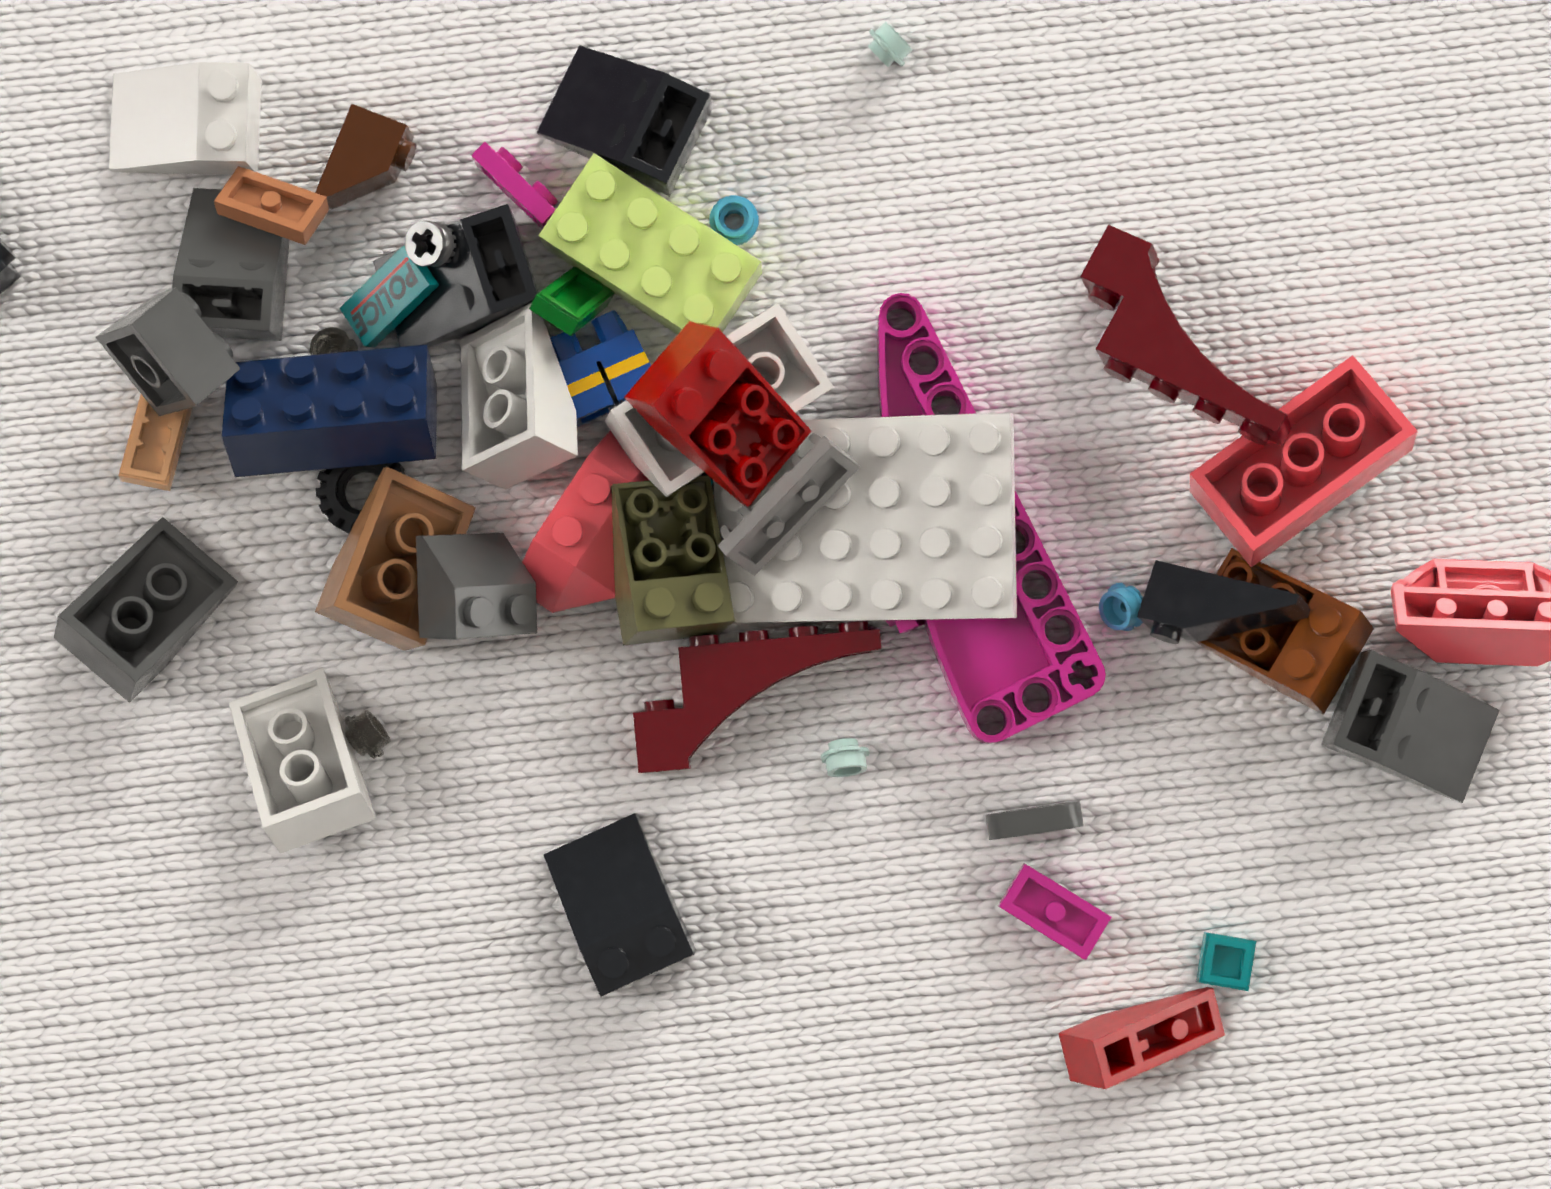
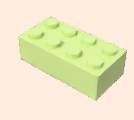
(649, 250)

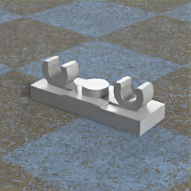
(787, 505)

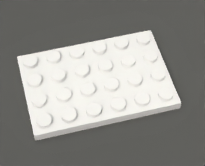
(905, 537)

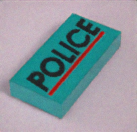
(388, 298)

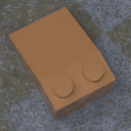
(376, 569)

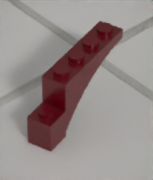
(1153, 347)
(725, 677)

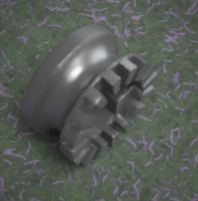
(441, 238)

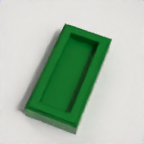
(572, 301)

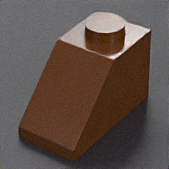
(365, 156)

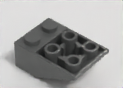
(232, 272)
(1410, 725)

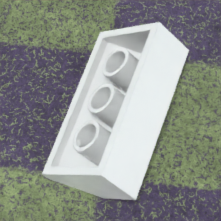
(774, 351)

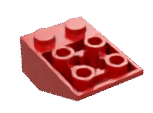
(718, 411)

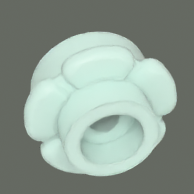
(889, 45)
(845, 758)

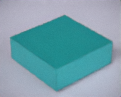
(1226, 961)

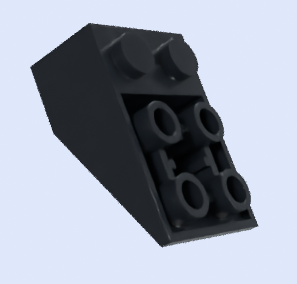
(627, 117)
(479, 284)

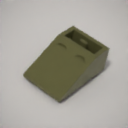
(668, 563)

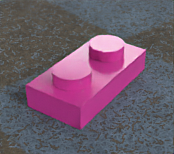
(503, 171)
(1054, 911)

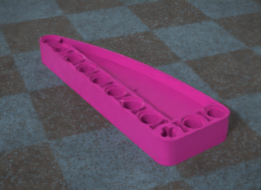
(999, 657)

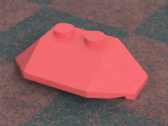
(574, 546)
(1476, 611)

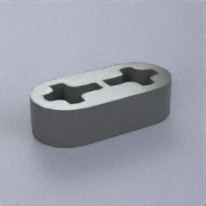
(1034, 820)

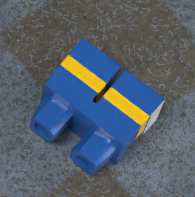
(618, 354)

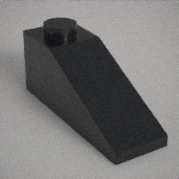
(1210, 606)

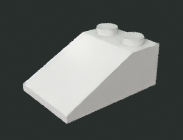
(186, 119)
(514, 402)
(300, 761)

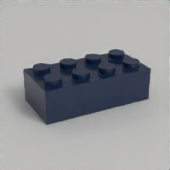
(331, 411)

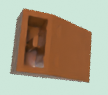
(1297, 657)

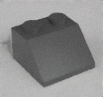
(169, 352)
(473, 587)

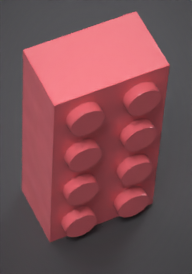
(1338, 442)

